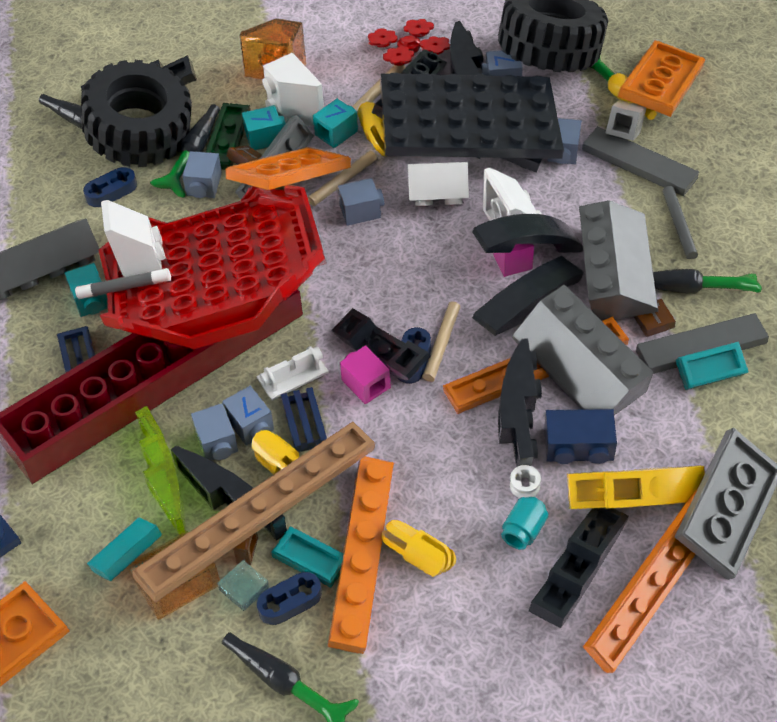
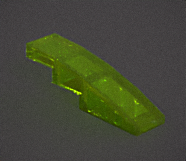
(161, 474)

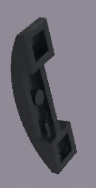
(505, 232)
(400, 357)

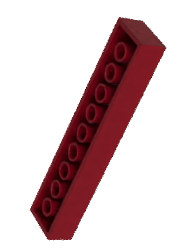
(110, 387)

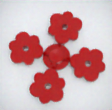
(408, 44)

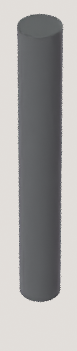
(680, 222)

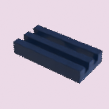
(73, 334)
(298, 398)

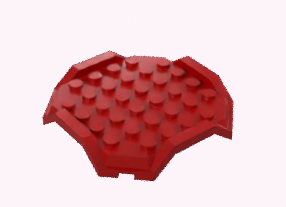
(224, 270)

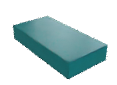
(711, 365)
(124, 549)
(309, 555)

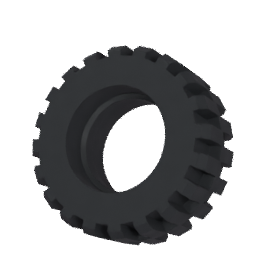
(553, 33)
(135, 87)

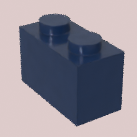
(580, 436)

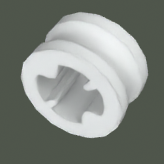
(525, 471)

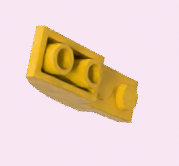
(633, 487)

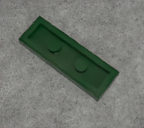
(227, 132)

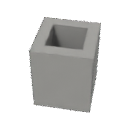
(625, 120)

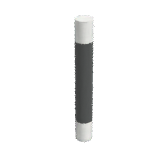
(123, 283)

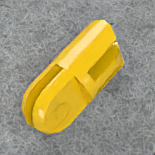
(372, 126)
(273, 451)
(419, 548)

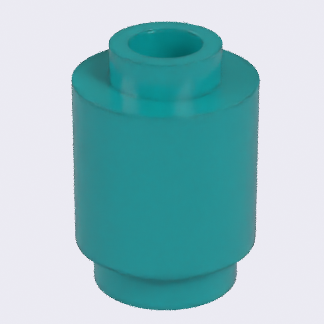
(524, 522)

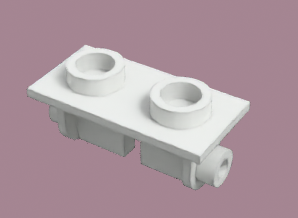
(293, 374)

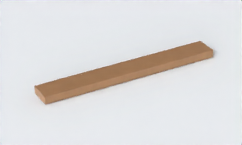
(252, 512)

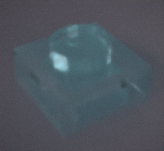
(243, 585)

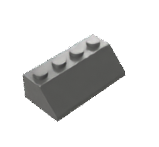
(46, 255)
(617, 261)
(583, 353)

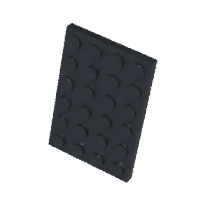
(469, 116)

